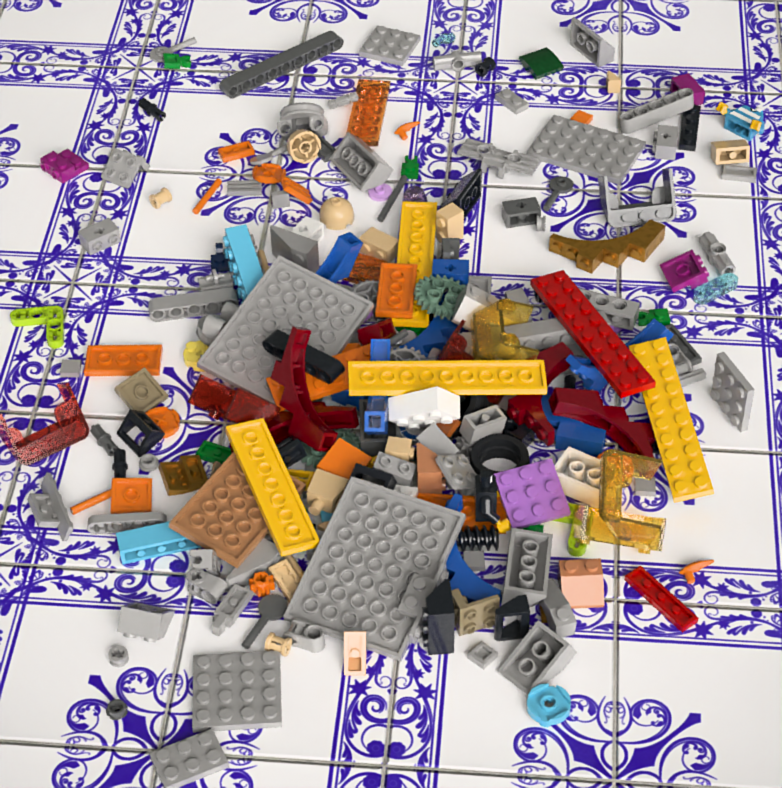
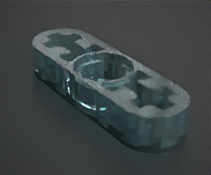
(726, 284)

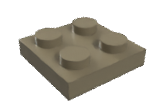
(141, 391)

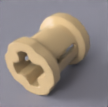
(160, 198)
(284, 647)

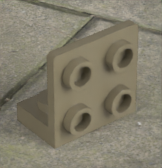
(473, 615)

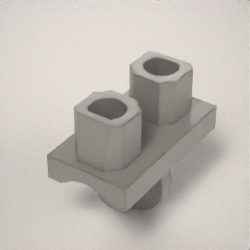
(215, 281)

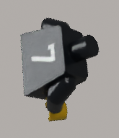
(486, 501)

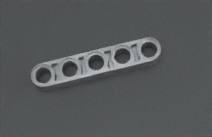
(656, 110)
(190, 304)

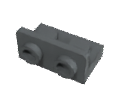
(450, 248)

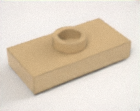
(285, 578)

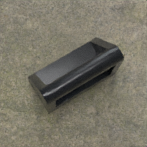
(146, 425)
(291, 450)
(374, 476)
(517, 629)

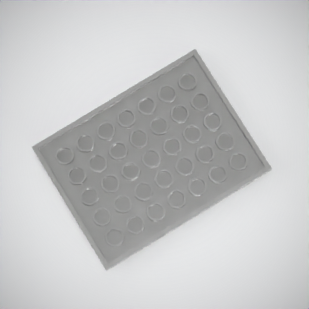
(280, 300)
(368, 562)

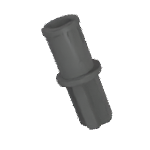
(103, 439)

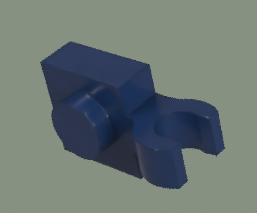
(218, 260)

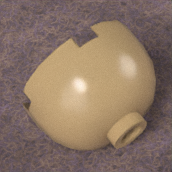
(303, 146)
(336, 213)

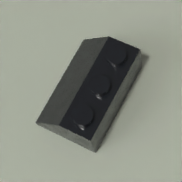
(466, 192)
(440, 621)

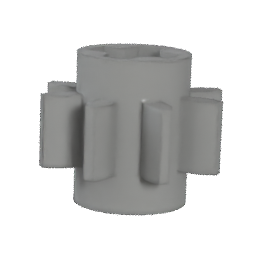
(463, 446)

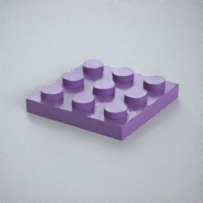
(532, 494)

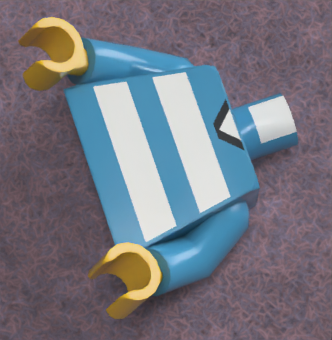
(743, 121)

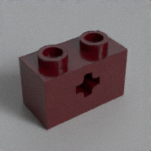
(378, 330)

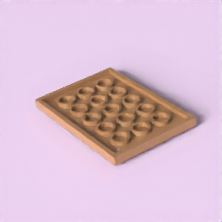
(225, 514)

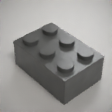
(373, 443)

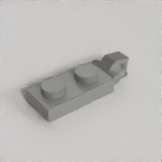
(230, 608)

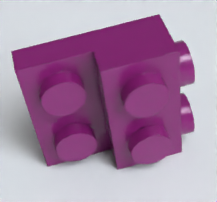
(63, 165)
(685, 271)

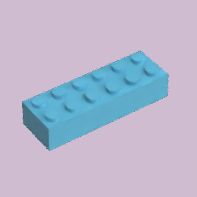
(242, 259)

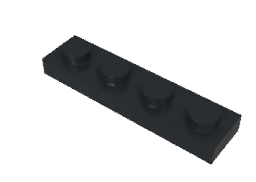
(689, 129)

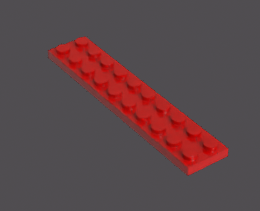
(593, 334)

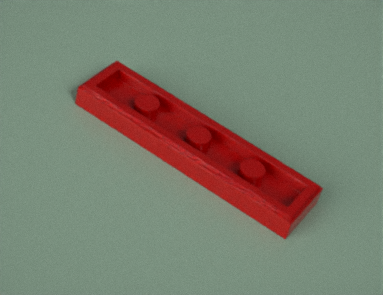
(661, 599)

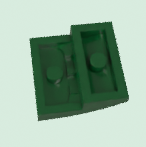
(541, 63)

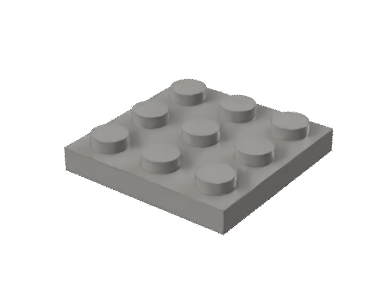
(389, 45)
(732, 392)

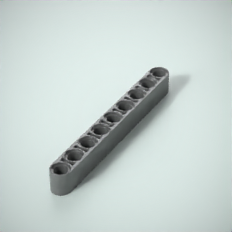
(281, 64)

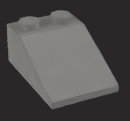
(295, 248)
(537, 658)

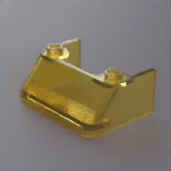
(489, 336)
(617, 472)
(590, 527)

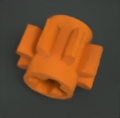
(262, 584)

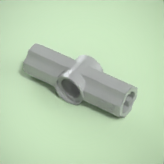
(456, 60)
(716, 253)

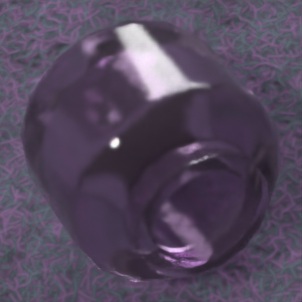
(415, 194)

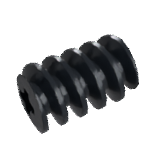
(478, 538)

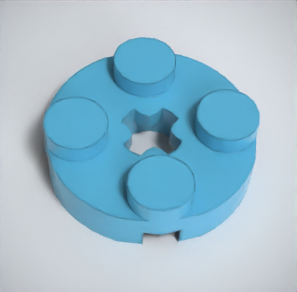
(548, 715)

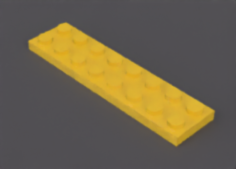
(272, 487)

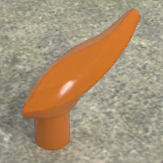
(404, 128)
(693, 567)

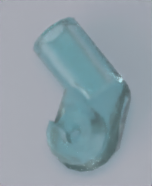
(444, 39)

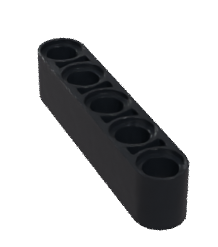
(316, 362)

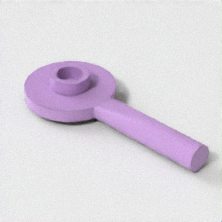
(380, 193)

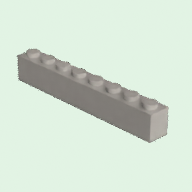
(536, 334)

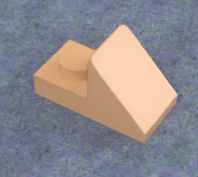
(355, 653)

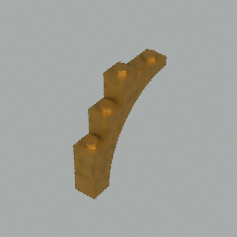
(613, 251)

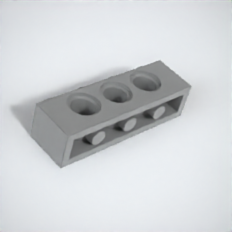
(619, 311)

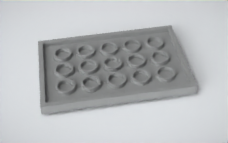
(586, 149)

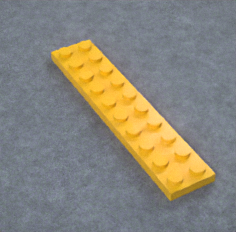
(417, 247)
(458, 377)
(672, 423)

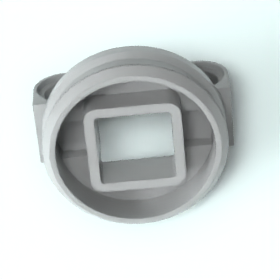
(302, 116)
(212, 324)

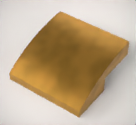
(183, 475)

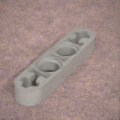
(98, 523)

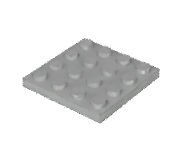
(236, 691)

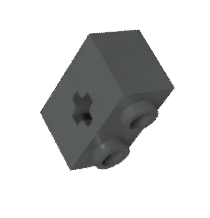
(520, 212)

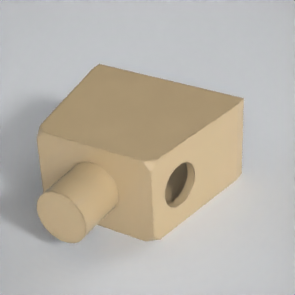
(325, 492)

